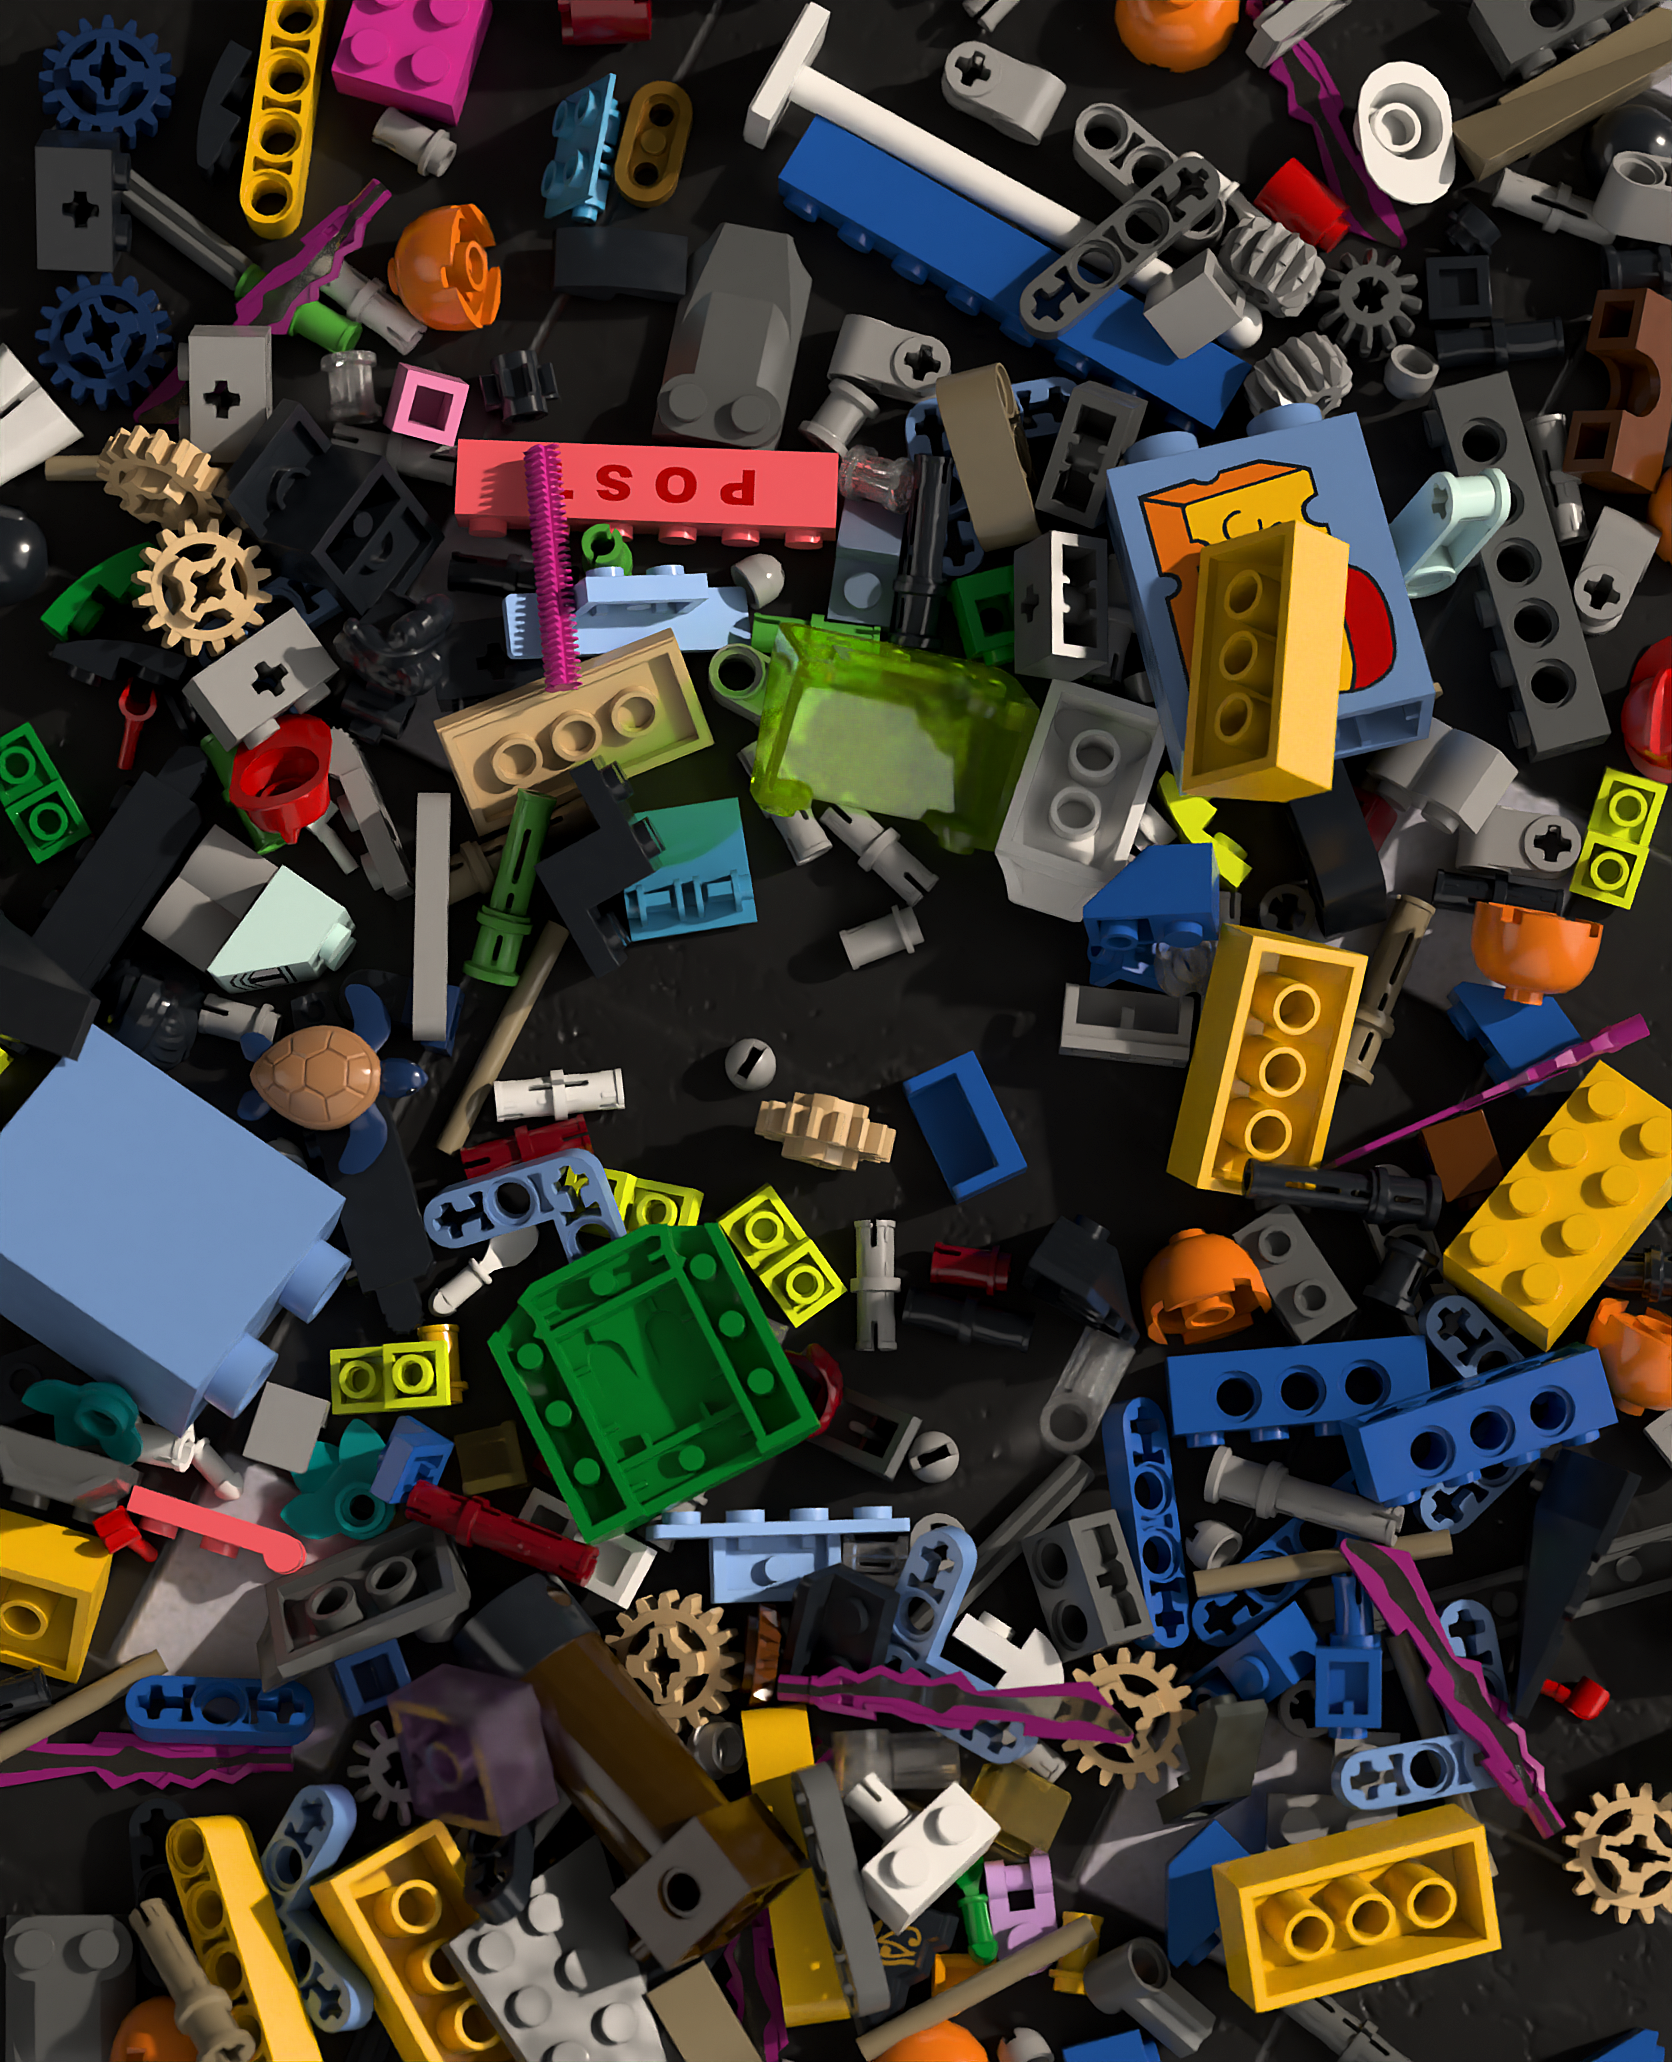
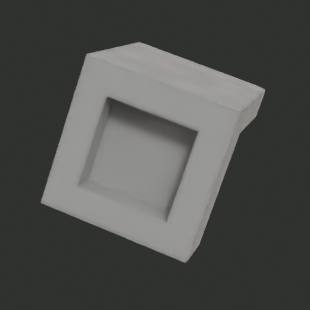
(1194, 304)
(286, 1428)

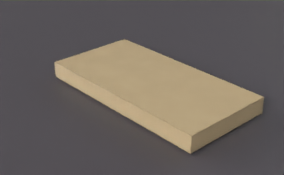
(630, 710)

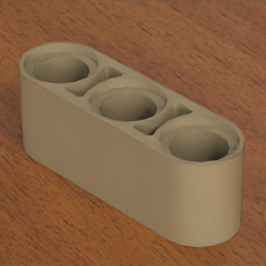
(991, 456)

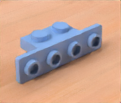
(627, 608)
(768, 1559)

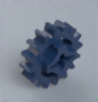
(135, 83)
(81, 346)

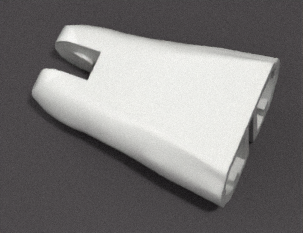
(30, 420)

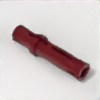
(477, 1523)

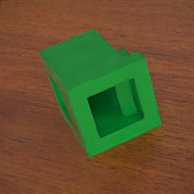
(979, 593)

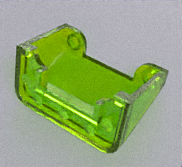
(891, 734)

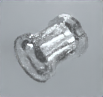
(351, 387)
(876, 478)
(869, 1551)

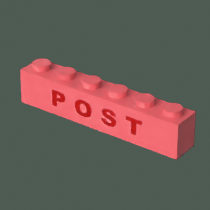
(657, 492)

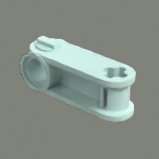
(1447, 527)

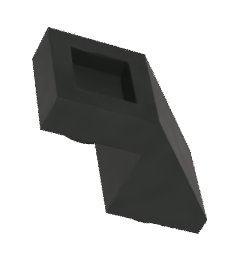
(1222, 1759)

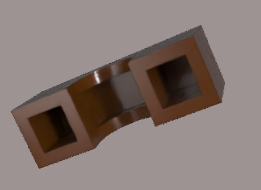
(1626, 443)

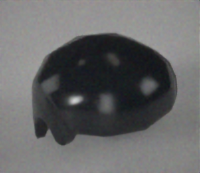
(1621, 130)
(22, 555)

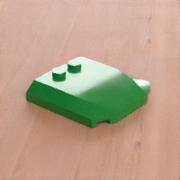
(649, 1376)

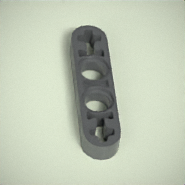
(1113, 241)
(840, 1889)

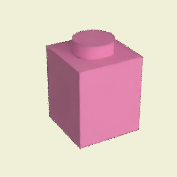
(426, 404)

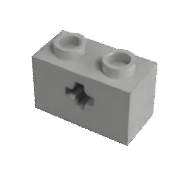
(244, 361)
(280, 650)

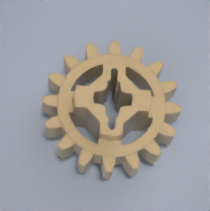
(160, 478)
(177, 573)
(825, 1131)
(675, 1636)
(1156, 1704)
(1625, 1883)

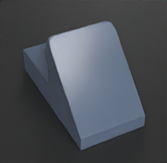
(866, 565)

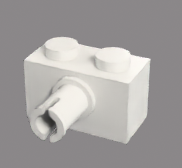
(920, 1850)

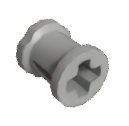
(839, 418)

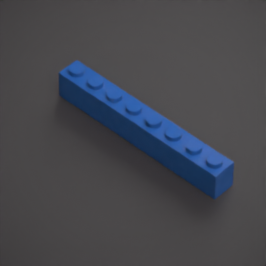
(989, 265)

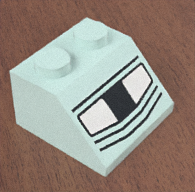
(285, 938)

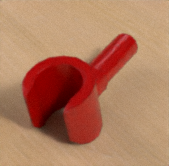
(135, 716)
(118, 1531)
(1583, 1701)

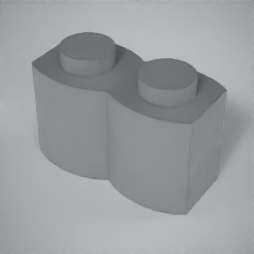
(1445, 776)
(209, 898)

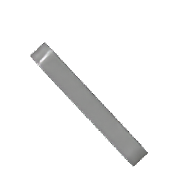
(431, 916)

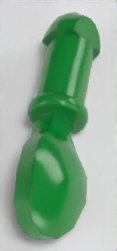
(975, 1914)

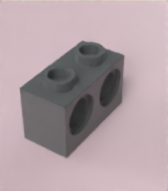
(1300, 1282)
(1087, 1586)

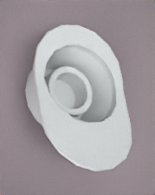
(1406, 133)

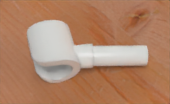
(332, 841)

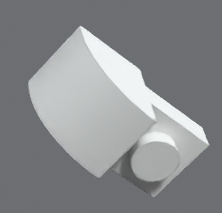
(620, 1560)
(1031, 1665)

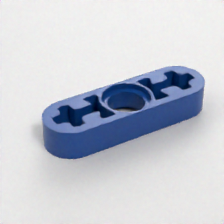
(202, 1690)

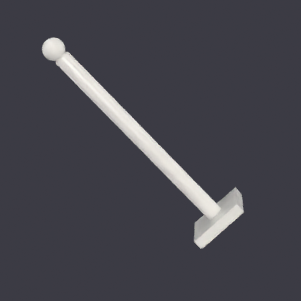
(795, 81)

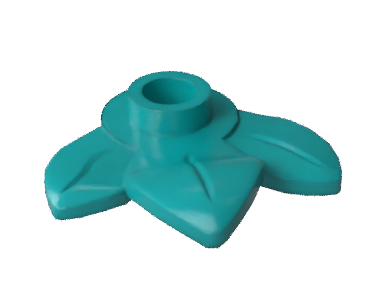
(90, 1416)
(332, 1485)

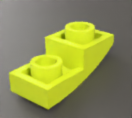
(1189, 818)
(1617, 837)
(641, 1202)
(781, 1255)
(390, 1378)

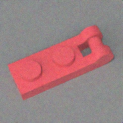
(220, 1531)

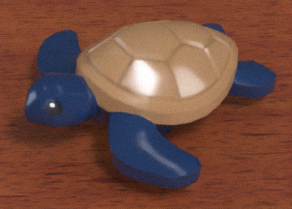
(332, 1078)

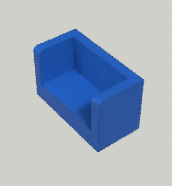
(964, 1127)

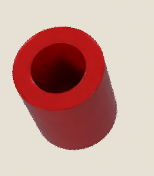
(1304, 206)

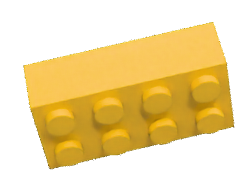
(1567, 1208)
(1356, 1907)
(391, 1920)

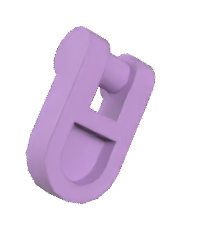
(1020, 1927)

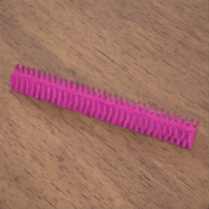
(551, 568)

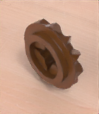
(760, 1655)

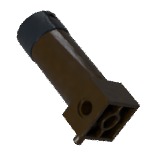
(690, 1854)

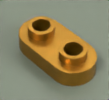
(653, 146)

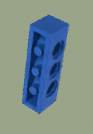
(1193, 1383)
(1382, 1437)

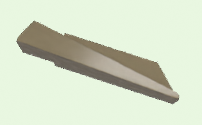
(1568, 95)

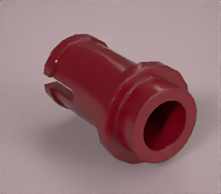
(971, 1267)

